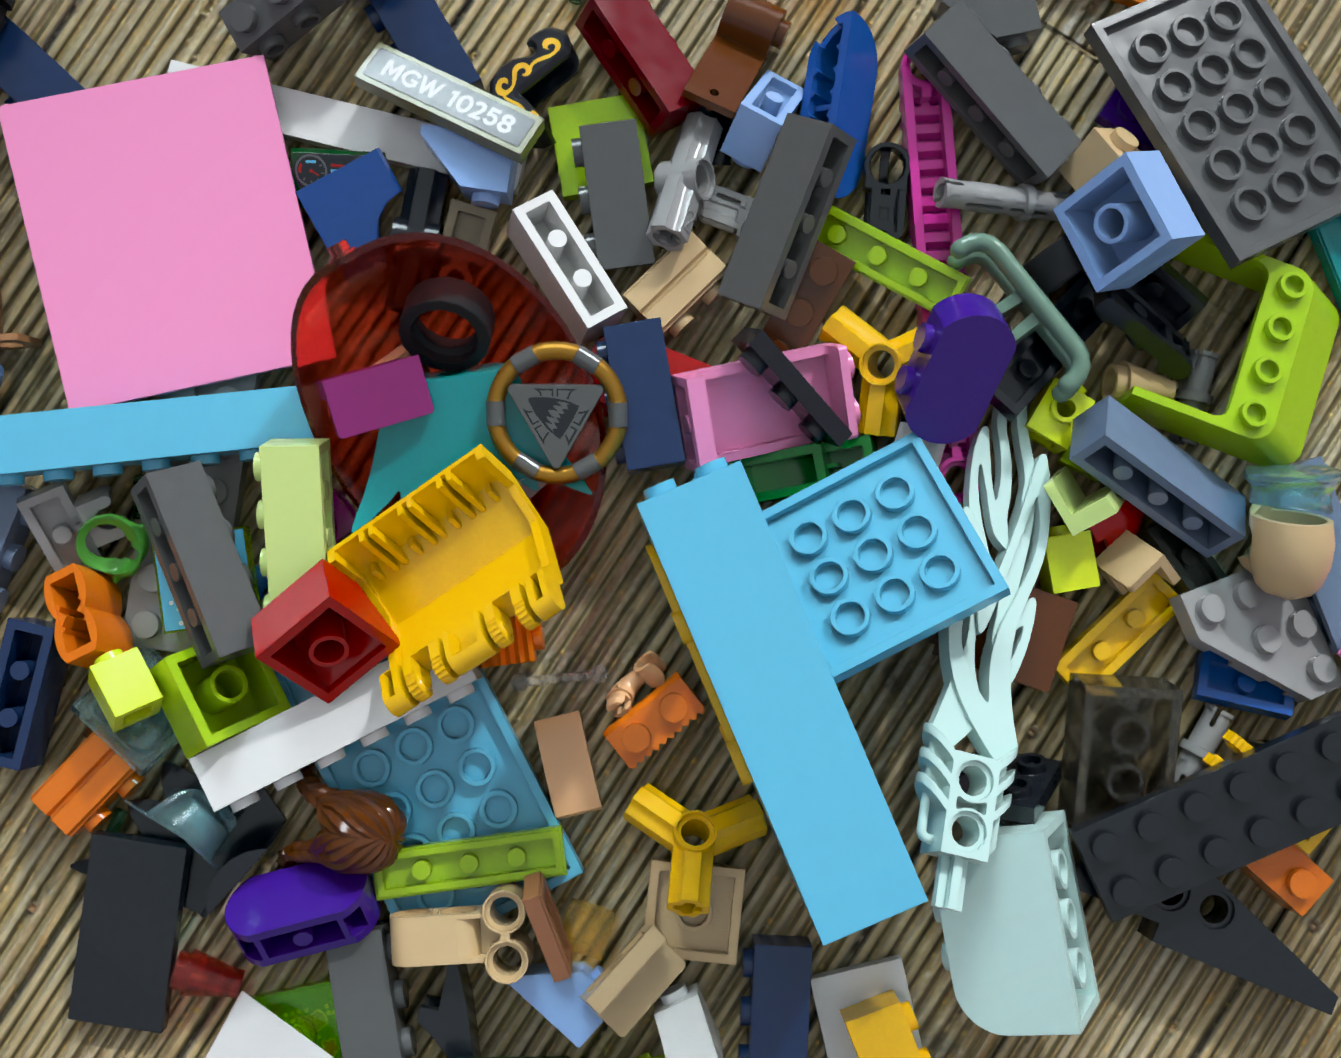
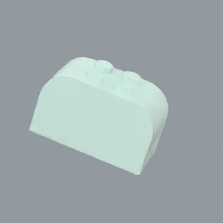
(1022, 936)

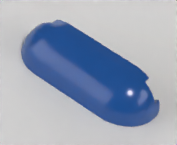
(842, 87)

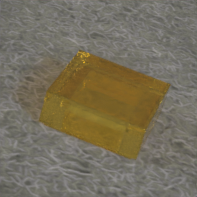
(588, 927)

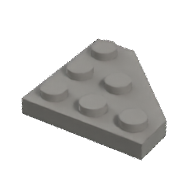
(1259, 635)

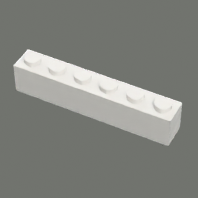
(306, 735)

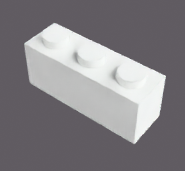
(565, 267)

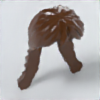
(357, 833)

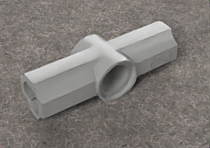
(684, 181)

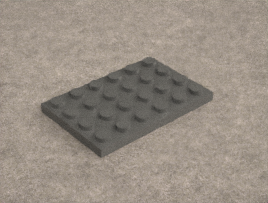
(1230, 116)

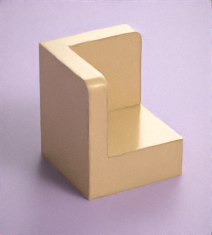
(1132, 562)

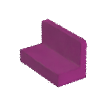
(376, 396)

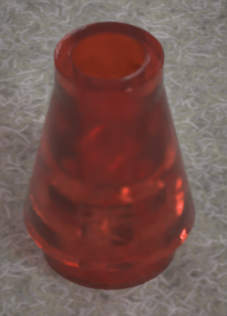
(205, 976)

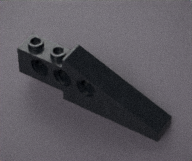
(1226, 939)

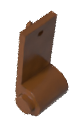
(737, 54)

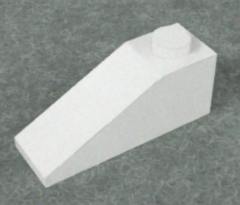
(686, 1024)

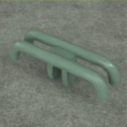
(1031, 301)

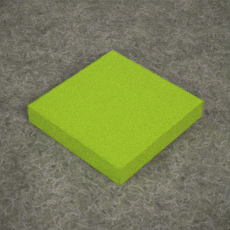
(565, 126)

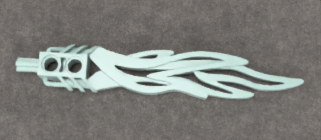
(984, 708)

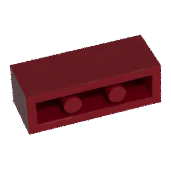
(640, 60)

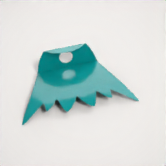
(424, 446)

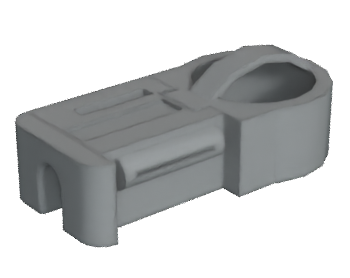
(724, 210)

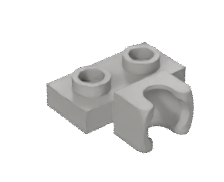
(56, 519)

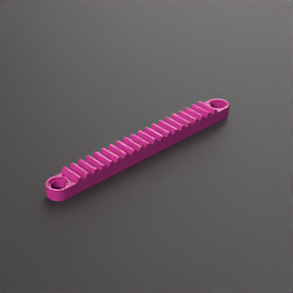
(931, 149)

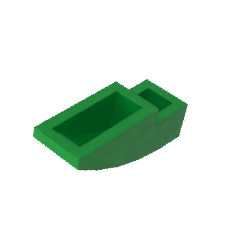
(793, 469)

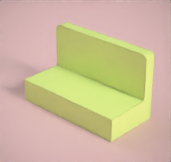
(1076, 509)

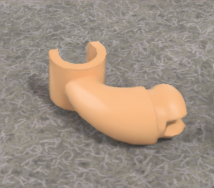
(646, 670)

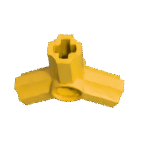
(878, 398)
(693, 865)

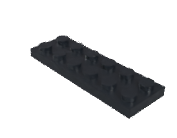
(1214, 820)

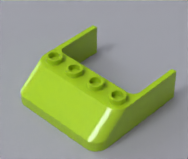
(1277, 370)

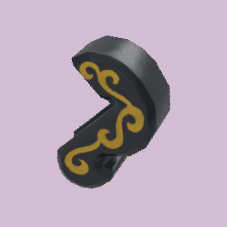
(536, 77)

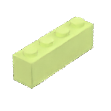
(293, 508)

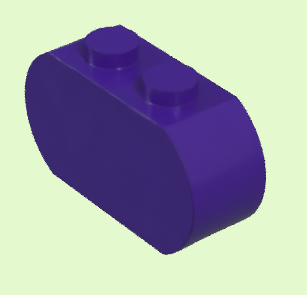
(954, 368)
(300, 912)

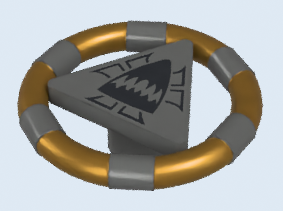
(556, 412)

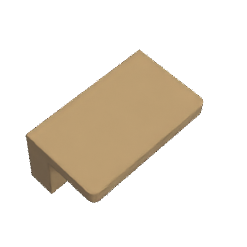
(633, 980)

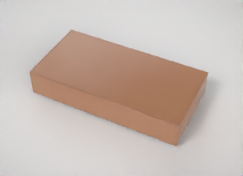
(548, 926)

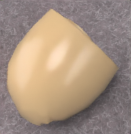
(1289, 551)

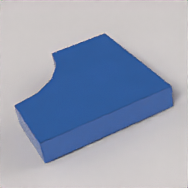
(351, 200)

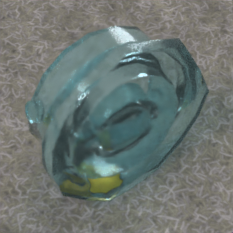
(1293, 486)

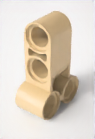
(463, 936)

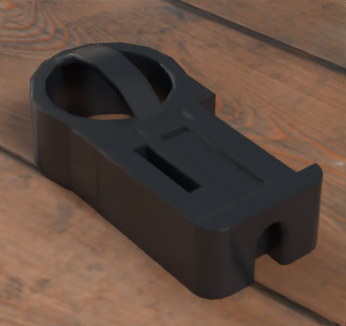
(885, 202)

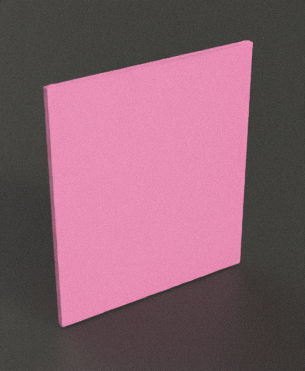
(161, 229)

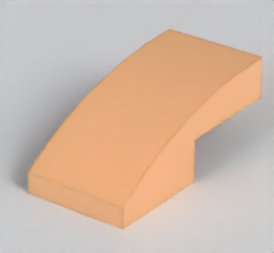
(568, 765)

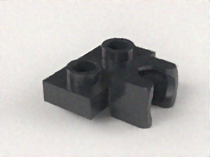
(1032, 786)

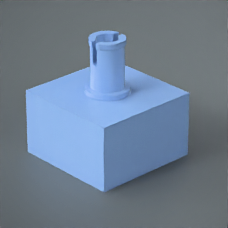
(1128, 220)

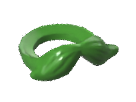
(114, 566)

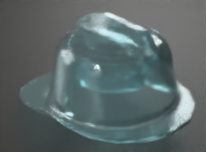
(194, 820)

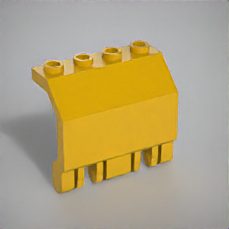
(452, 573)

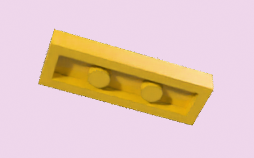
(1119, 631)

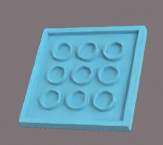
(882, 556)

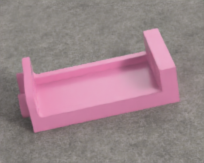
(734, 417)

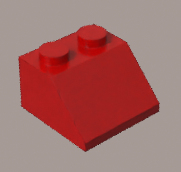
(322, 632)

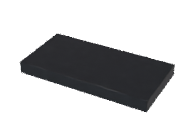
(129, 931)

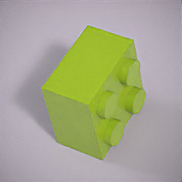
(217, 700)

